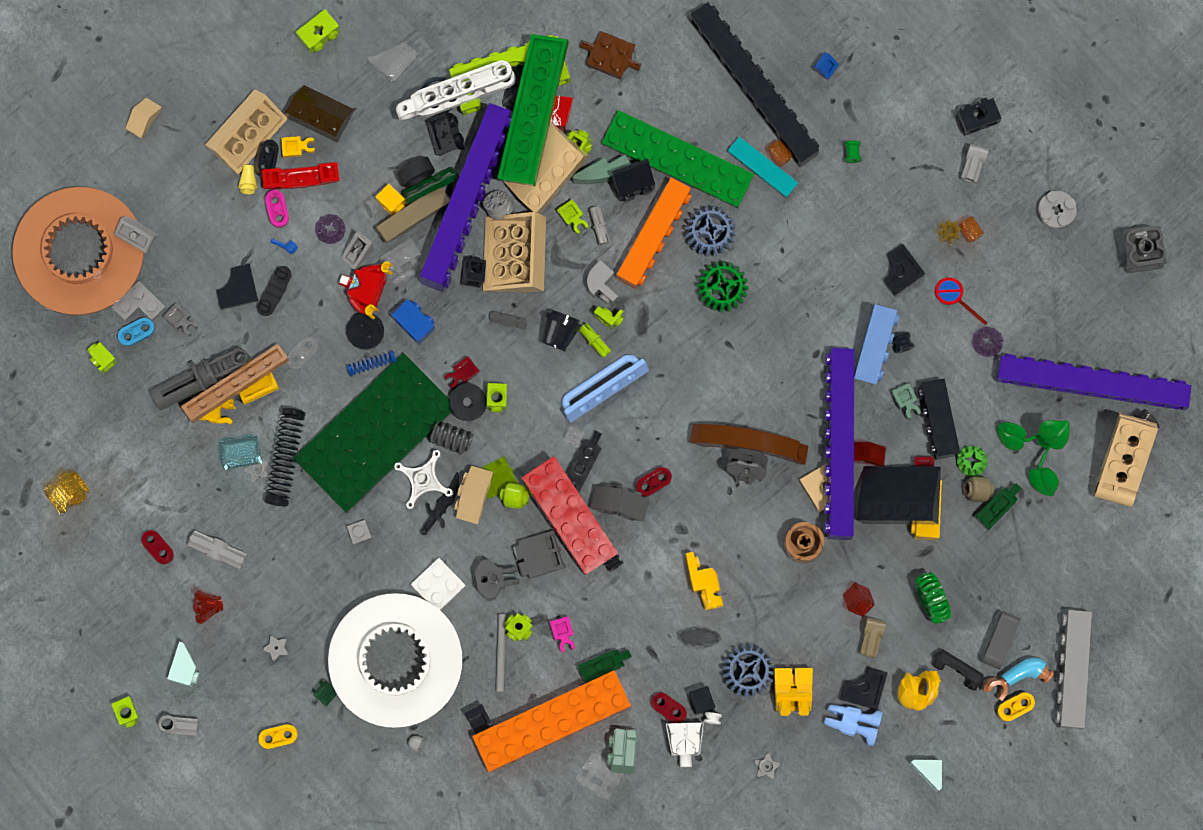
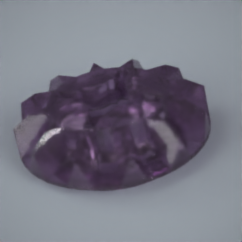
(333, 236)
(979, 343)

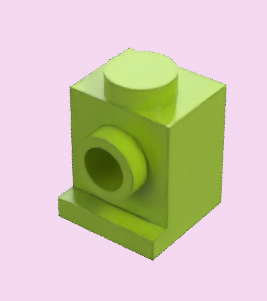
(101, 357)

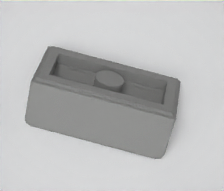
(135, 234)

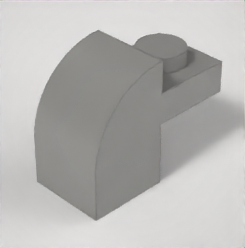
(597, 281)

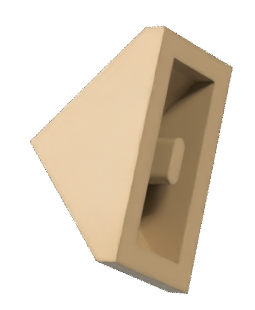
(142, 117)

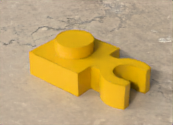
(294, 146)

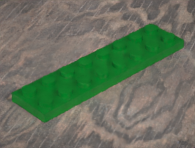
(533, 110)
(678, 159)

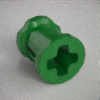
(853, 151)

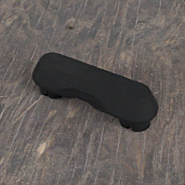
(274, 291)
(945, 658)

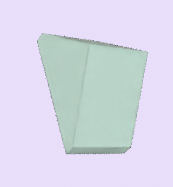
(931, 771)

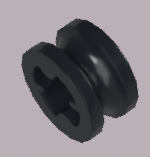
(614, 563)

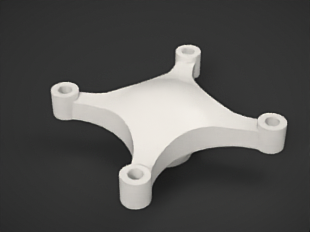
(423, 479)

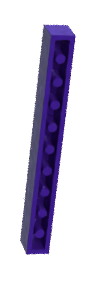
(1094, 383)
(840, 444)

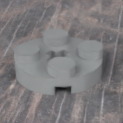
(1066, 204)

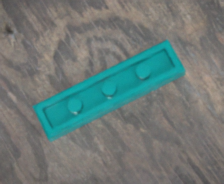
(762, 167)

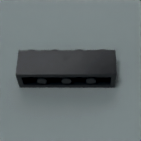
(939, 418)

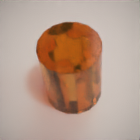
(779, 153)
(971, 229)

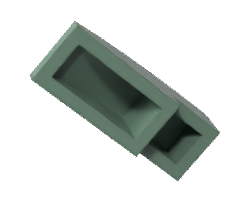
(600, 171)

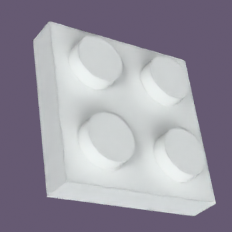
(438, 584)

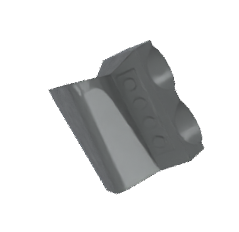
(1144, 249)

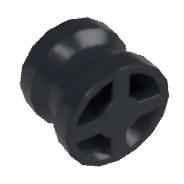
(903, 342)

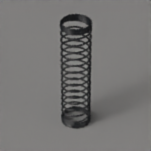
(294, 414)

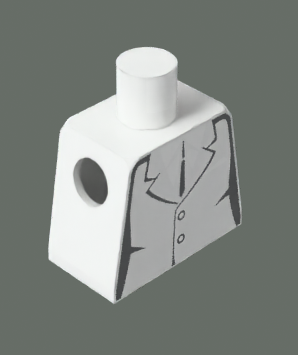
(685, 741)

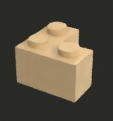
(473, 494)

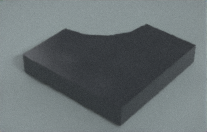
(903, 270)
(239, 289)
(866, 690)

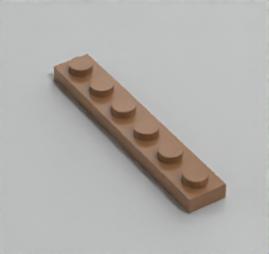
(235, 383)

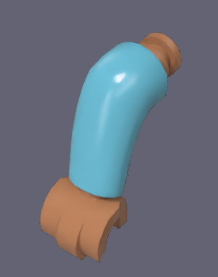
(1027, 668)

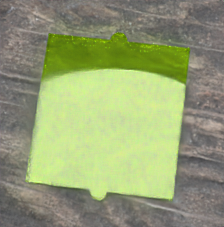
(501, 476)

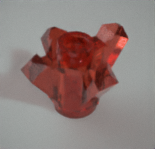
(206, 606)

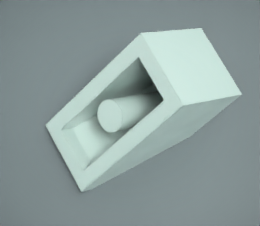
(183, 667)

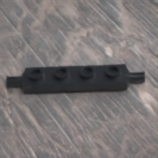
(584, 461)

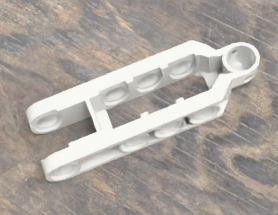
(482, 82)

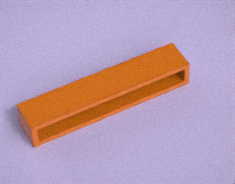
(653, 234)

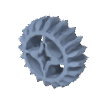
(717, 228)
(741, 664)

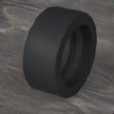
(415, 171)

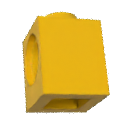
(390, 200)

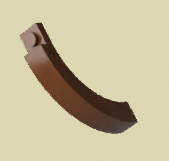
(735, 437)

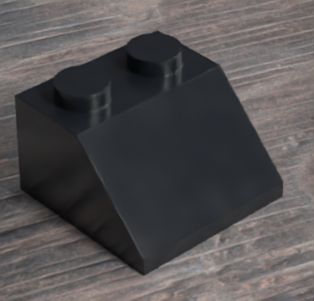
(633, 180)

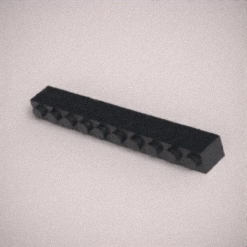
(753, 83)

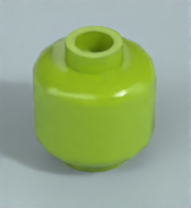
(514, 496)

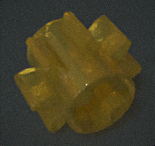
(947, 227)

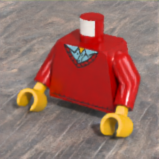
(366, 287)

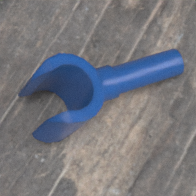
(291, 247)

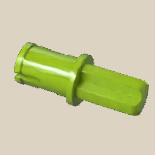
(594, 340)

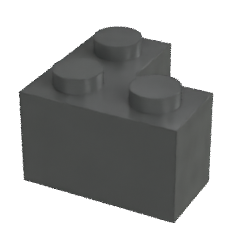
(620, 502)

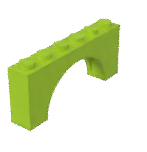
(513, 55)

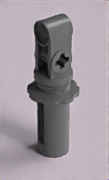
(205, 374)

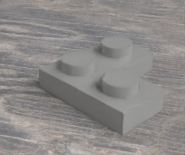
(138, 298)

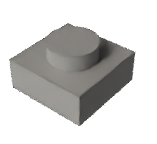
(359, 532)

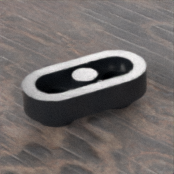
(267, 159)

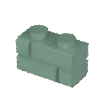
(624, 751)

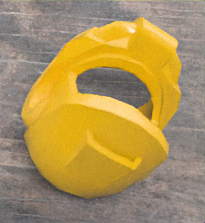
(912, 690)

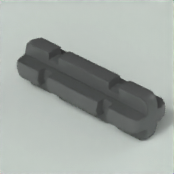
(508, 320)

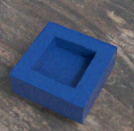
(826, 65)

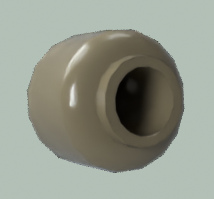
(978, 489)

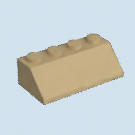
(245, 129)

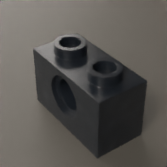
(970, 124)

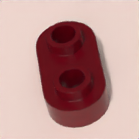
(653, 482)
(157, 547)
(668, 708)

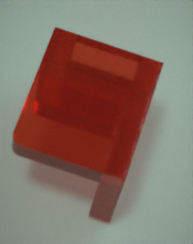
(858, 599)

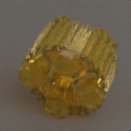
(67, 491)

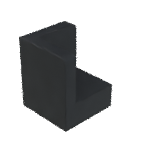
(702, 700)
(479, 719)

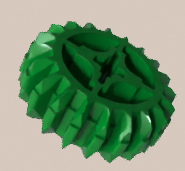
(730, 284)
(933, 598)

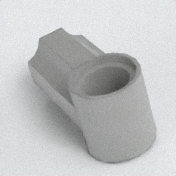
(975, 159)
(181, 726)

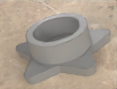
(256, 474)
(271, 648)
(766, 761)

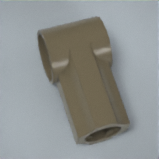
(873, 631)

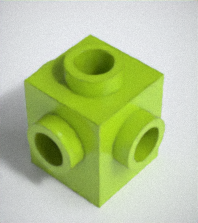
(582, 135)
(515, 634)

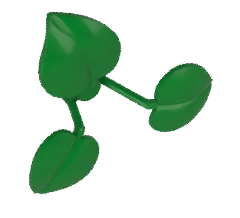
(1052, 434)

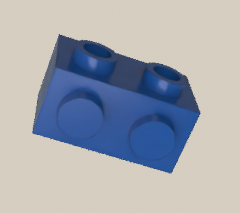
(413, 321)

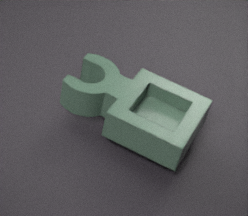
(905, 398)

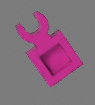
(562, 631)

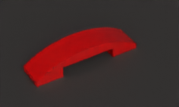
(300, 177)

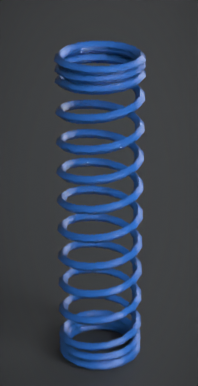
(351, 371)

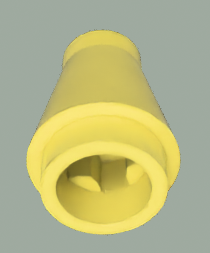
(247, 181)

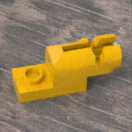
(704, 581)

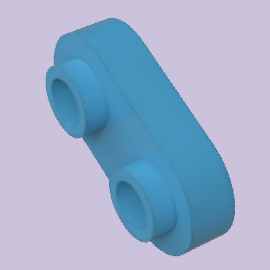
(135, 330)

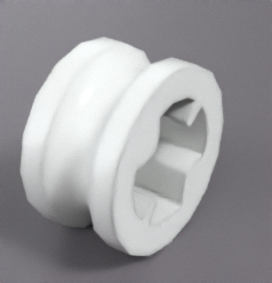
(712, 718)

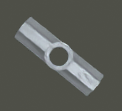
(217, 550)

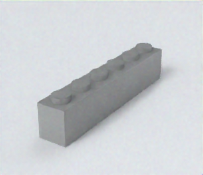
(1074, 669)

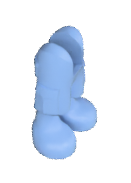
(849, 722)

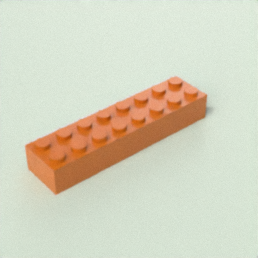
(551, 721)

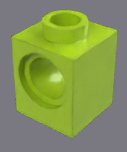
(493, 389)
(118, 708)

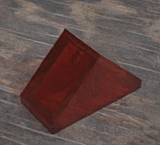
(869, 453)

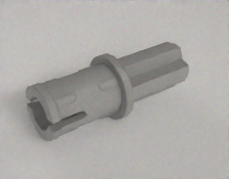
(599, 225)

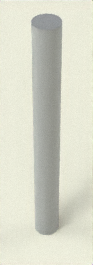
(501, 653)

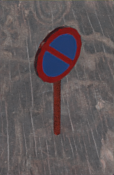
(950, 291)

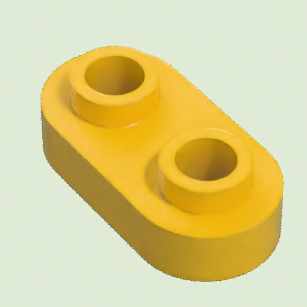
(1015, 707)
(278, 736)

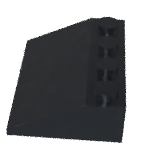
(900, 495)

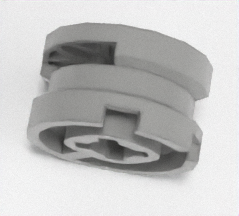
(498, 204)

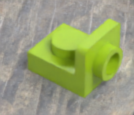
(606, 318)

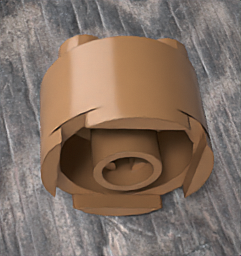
(809, 533)

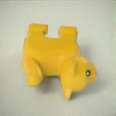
(215, 415)

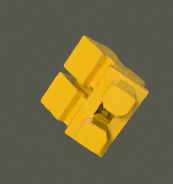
(793, 698)

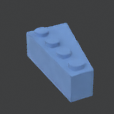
(876, 343)

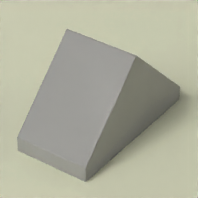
(357, 250)

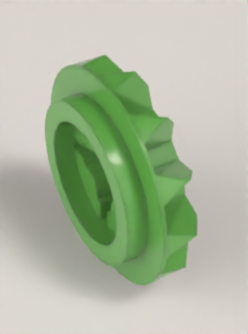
(964, 465)

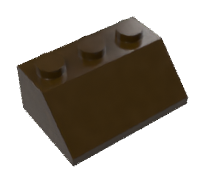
(319, 113)

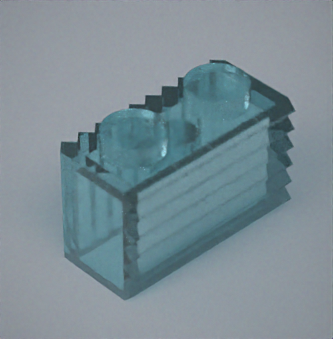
(240, 452)

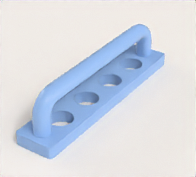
(605, 391)

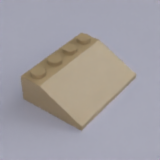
(558, 165)
(515, 253)

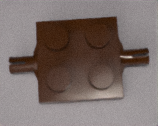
(610, 55)

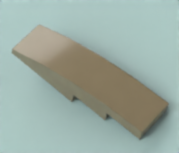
(413, 215)

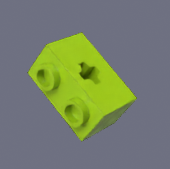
(323, 23)

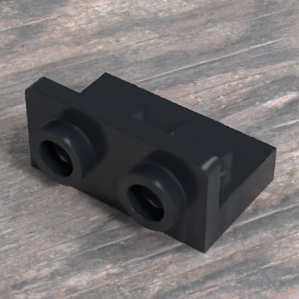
(445, 133)

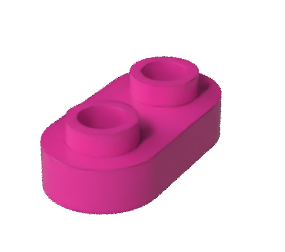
(277, 209)

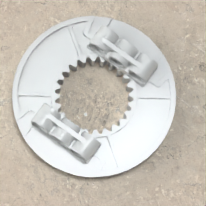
(349, 666)

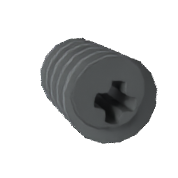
(451, 438)

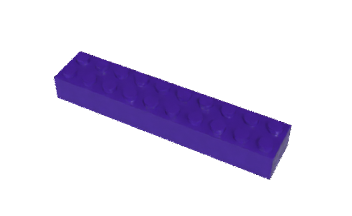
(465, 198)

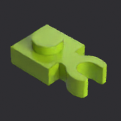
(571, 214)

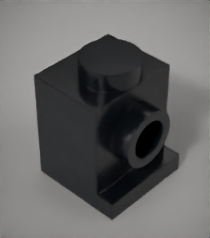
(474, 278)

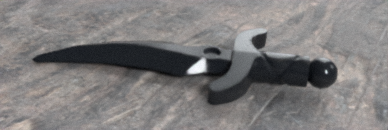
(442, 505)

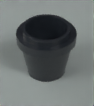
(560, 330)

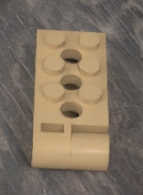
(1124, 489)

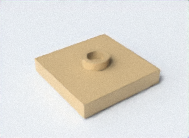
(814, 486)

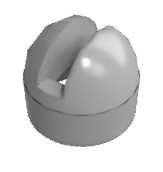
(416, 743)

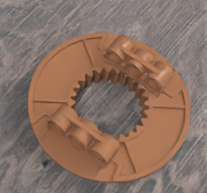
(35, 242)

